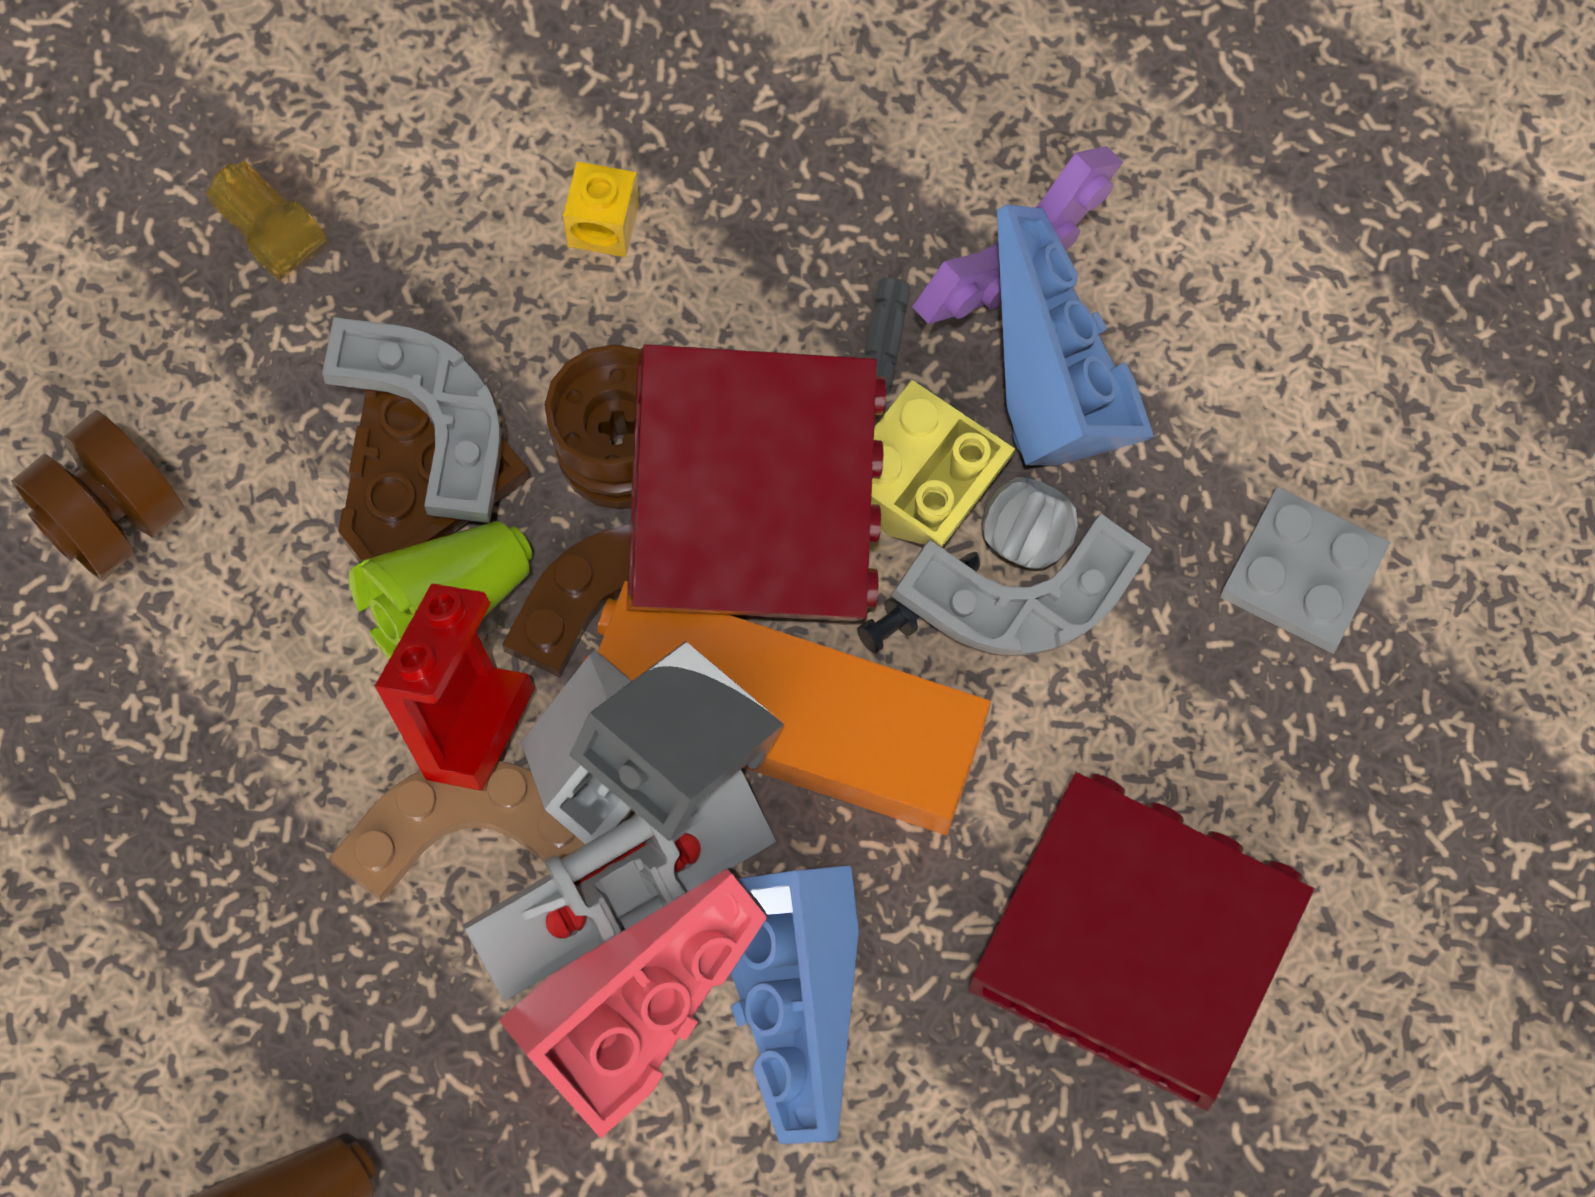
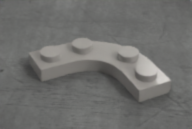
(446, 389)
(1024, 618)

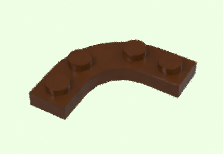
(569, 599)

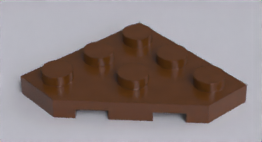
(392, 478)

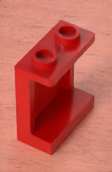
(448, 693)

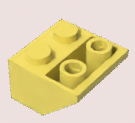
(932, 466)

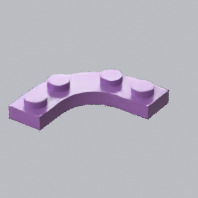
(975, 278)

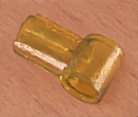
(275, 231)

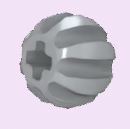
(1029, 522)

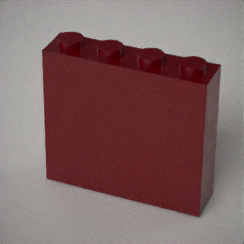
(754, 483)
(1142, 939)

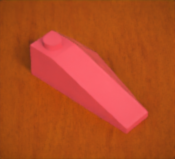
(621, 1007)

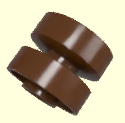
(83, 508)

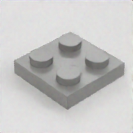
(1305, 570)

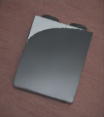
(674, 738)

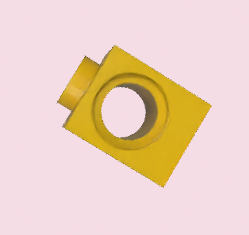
(601, 209)

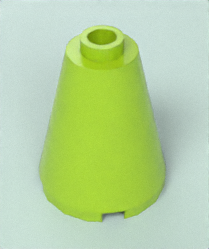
(478, 559)

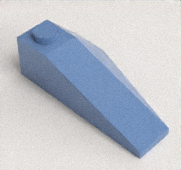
(1058, 374)
(799, 996)

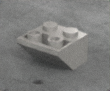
(563, 784)

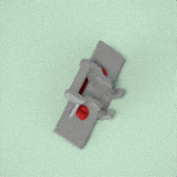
(614, 886)

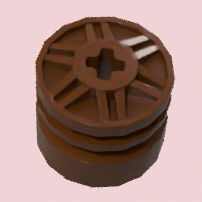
(585, 413)

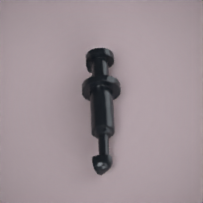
(898, 616)

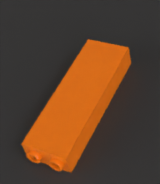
(846, 720)

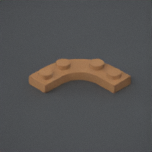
(423, 811)

